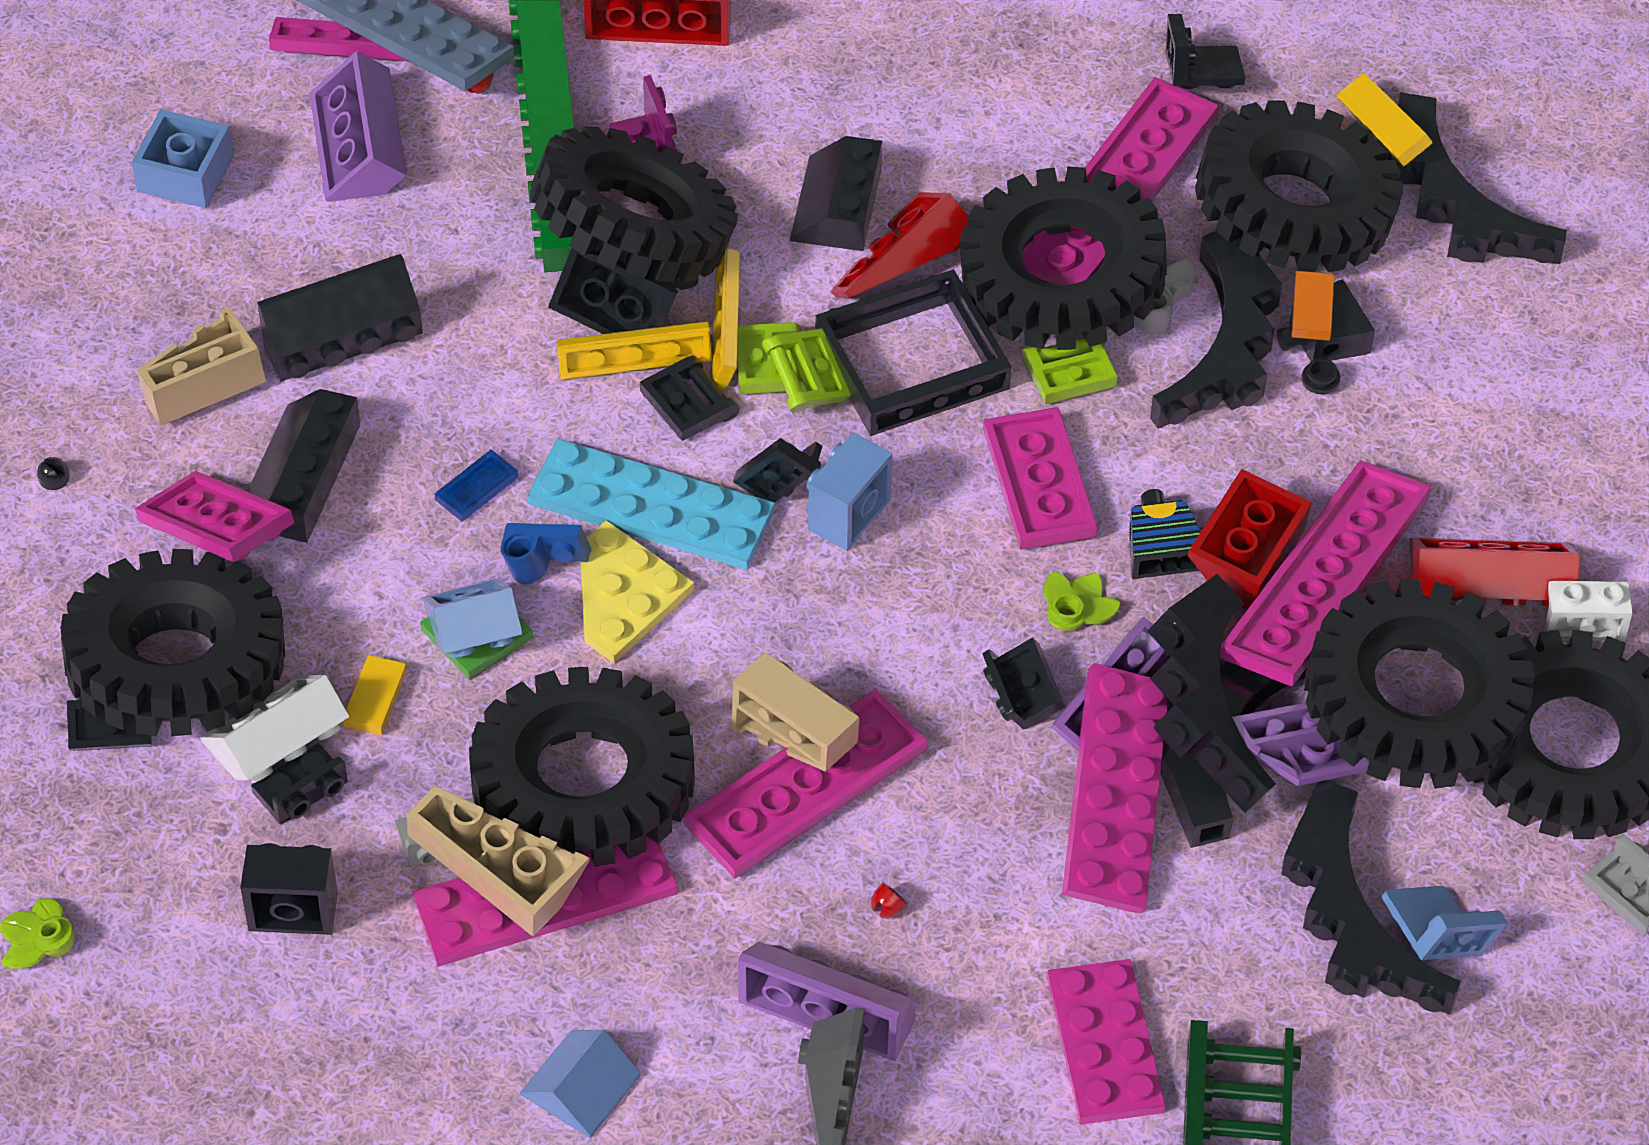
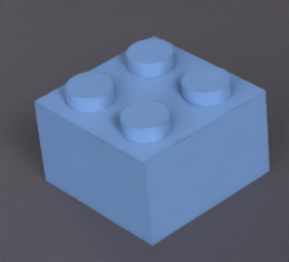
(183, 158)
(849, 491)

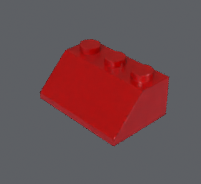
(1250, 535)

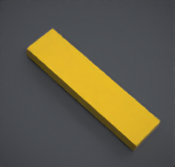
(1384, 119)
(725, 318)
(632, 350)

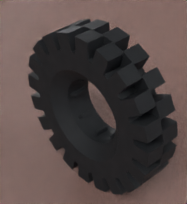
(1339, 161)
(202, 598)

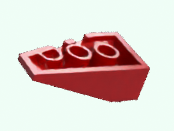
(920, 233)

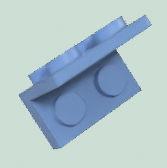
(1438, 926)

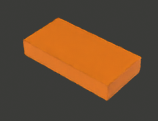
(1312, 305)

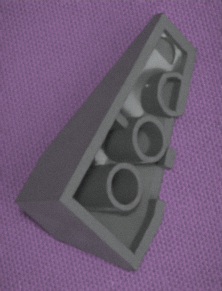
(831, 1073)

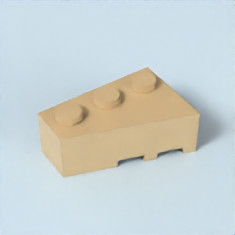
(202, 370)
(792, 713)

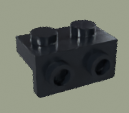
(1023, 684)

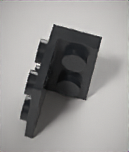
(1200, 65)

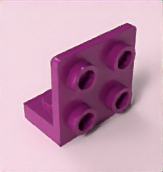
(655, 122)

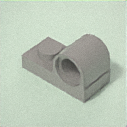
(1177, 286)

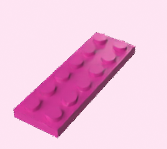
(1115, 790)
(790, 796)
(466, 924)

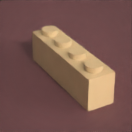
(499, 860)

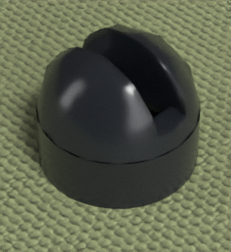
(49, 478)

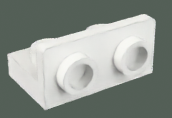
(1589, 607)

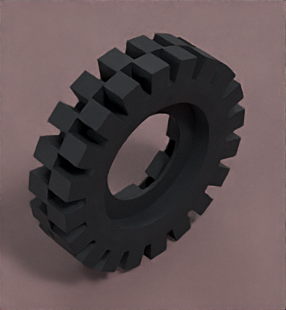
(589, 162)
(1117, 292)
(644, 724)
(1460, 740)
(1586, 796)

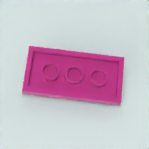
(1039, 478)
(215, 516)
(1105, 1041)

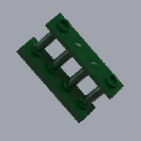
(1204, 1087)

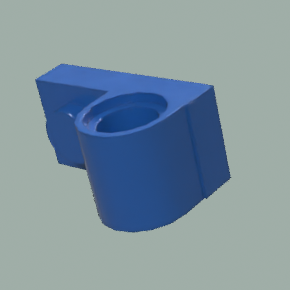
(532, 546)

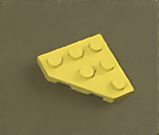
(625, 591)

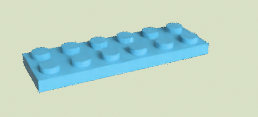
(651, 503)

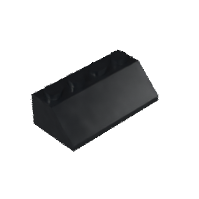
(339, 318)
(307, 457)

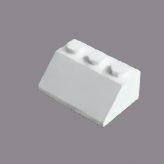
(277, 728)

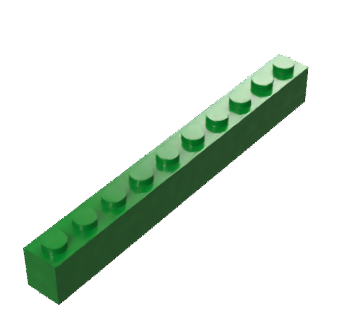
(546, 102)

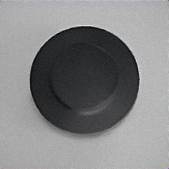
(1321, 376)

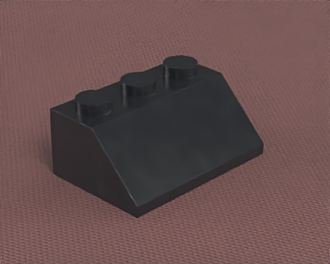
(839, 194)

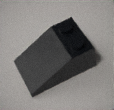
(609, 297)

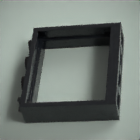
(931, 396)

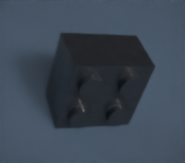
(289, 889)

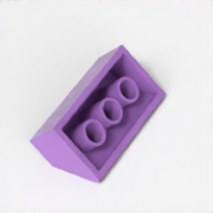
(357, 130)
(812, 991)

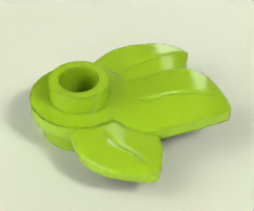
(1080, 598)
(36, 934)

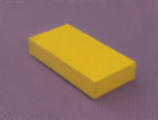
(375, 694)

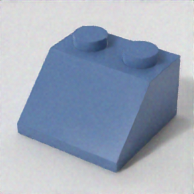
(473, 617)

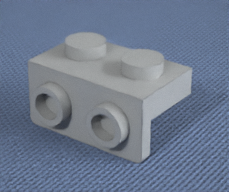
(1624, 882)

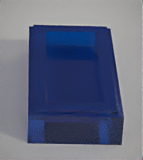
(476, 485)

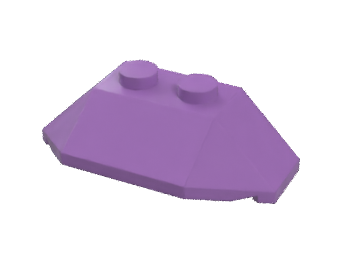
(1135, 654)
(1292, 747)

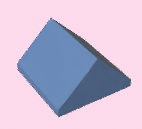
(582, 1080)

